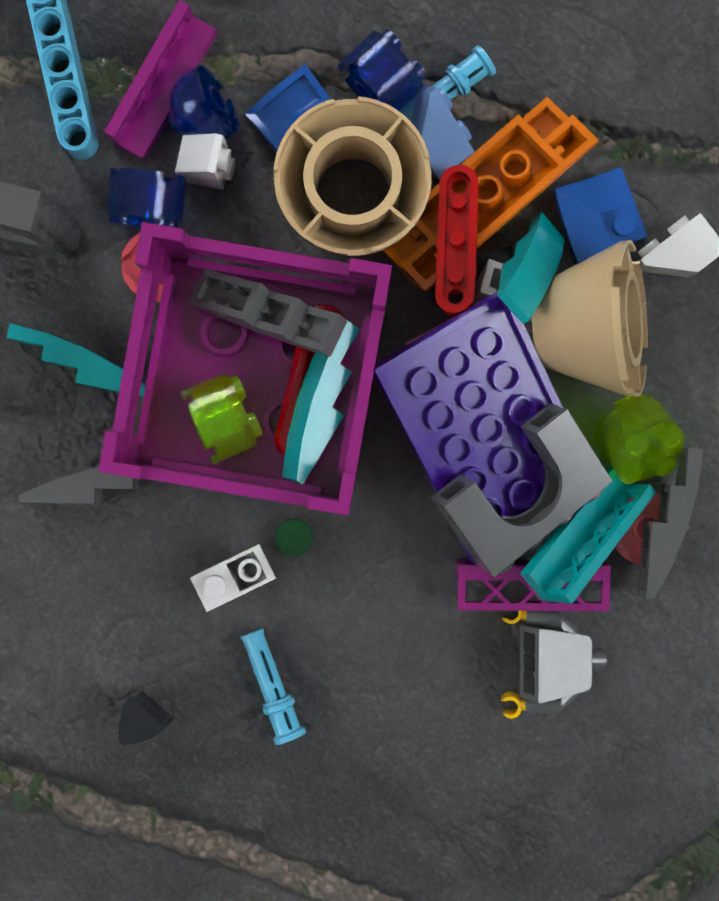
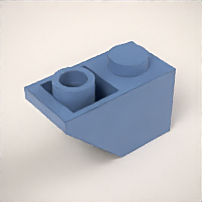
(443, 135)

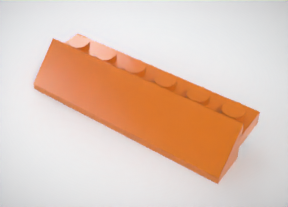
(510, 174)

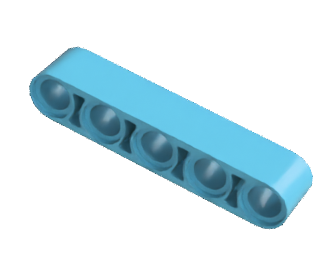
(66, 83)

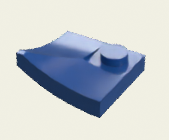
(285, 104)
(598, 214)

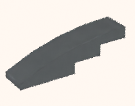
(268, 312)
(79, 487)
(664, 537)

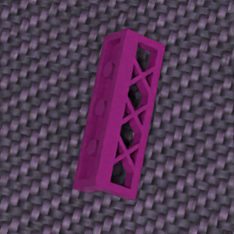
(146, 103)
(467, 570)

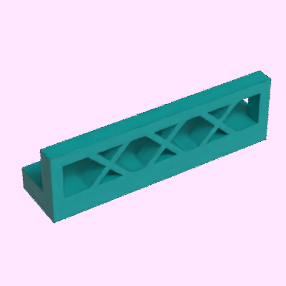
(564, 552)

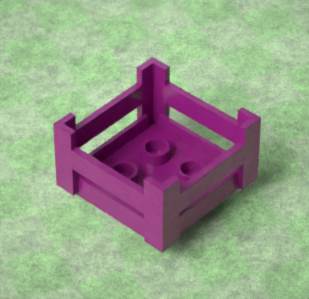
(200, 346)

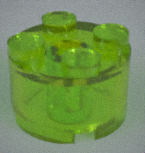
(221, 417)
(639, 439)

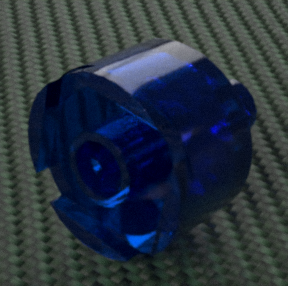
(383, 71)
(145, 196)

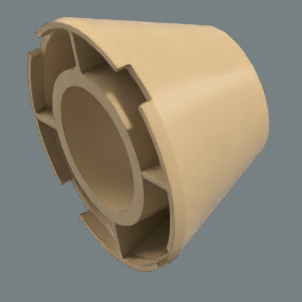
(346, 131)
(596, 322)

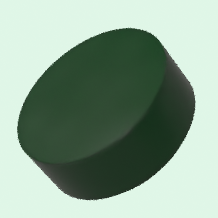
(294, 537)

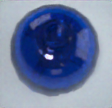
(199, 106)

